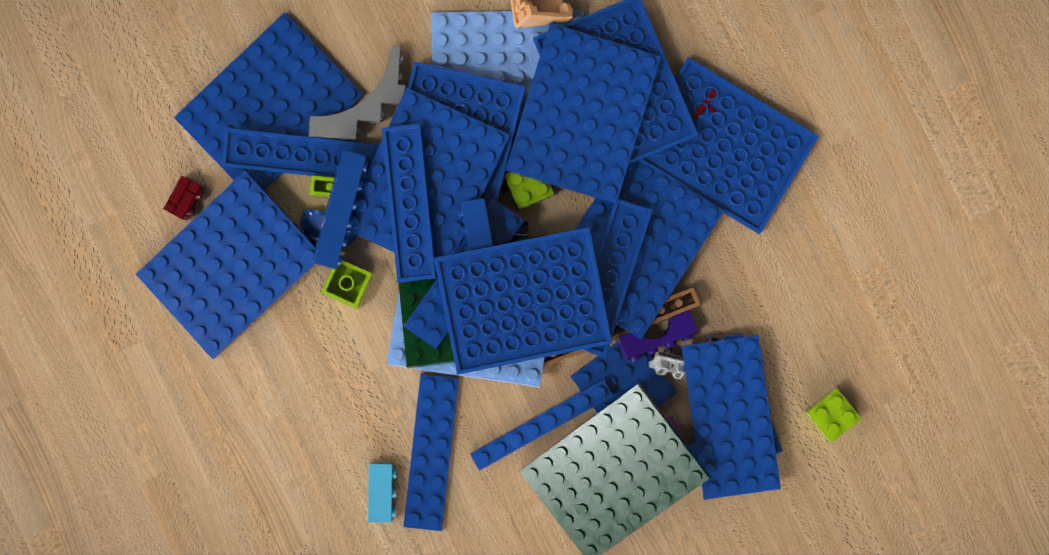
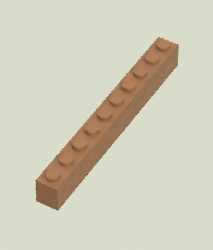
(675, 305)

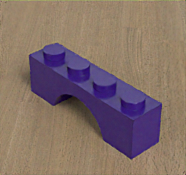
(678, 328)

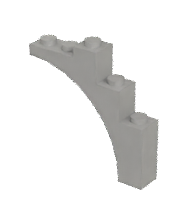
(344, 124)

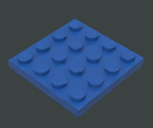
(623, 376)

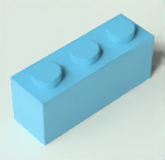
(381, 492)

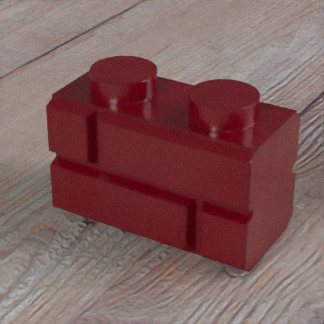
(184, 198)

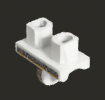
(667, 362)

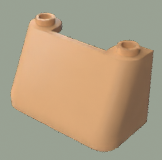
(540, 12)

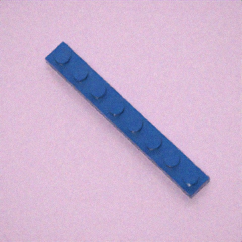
(541, 424)

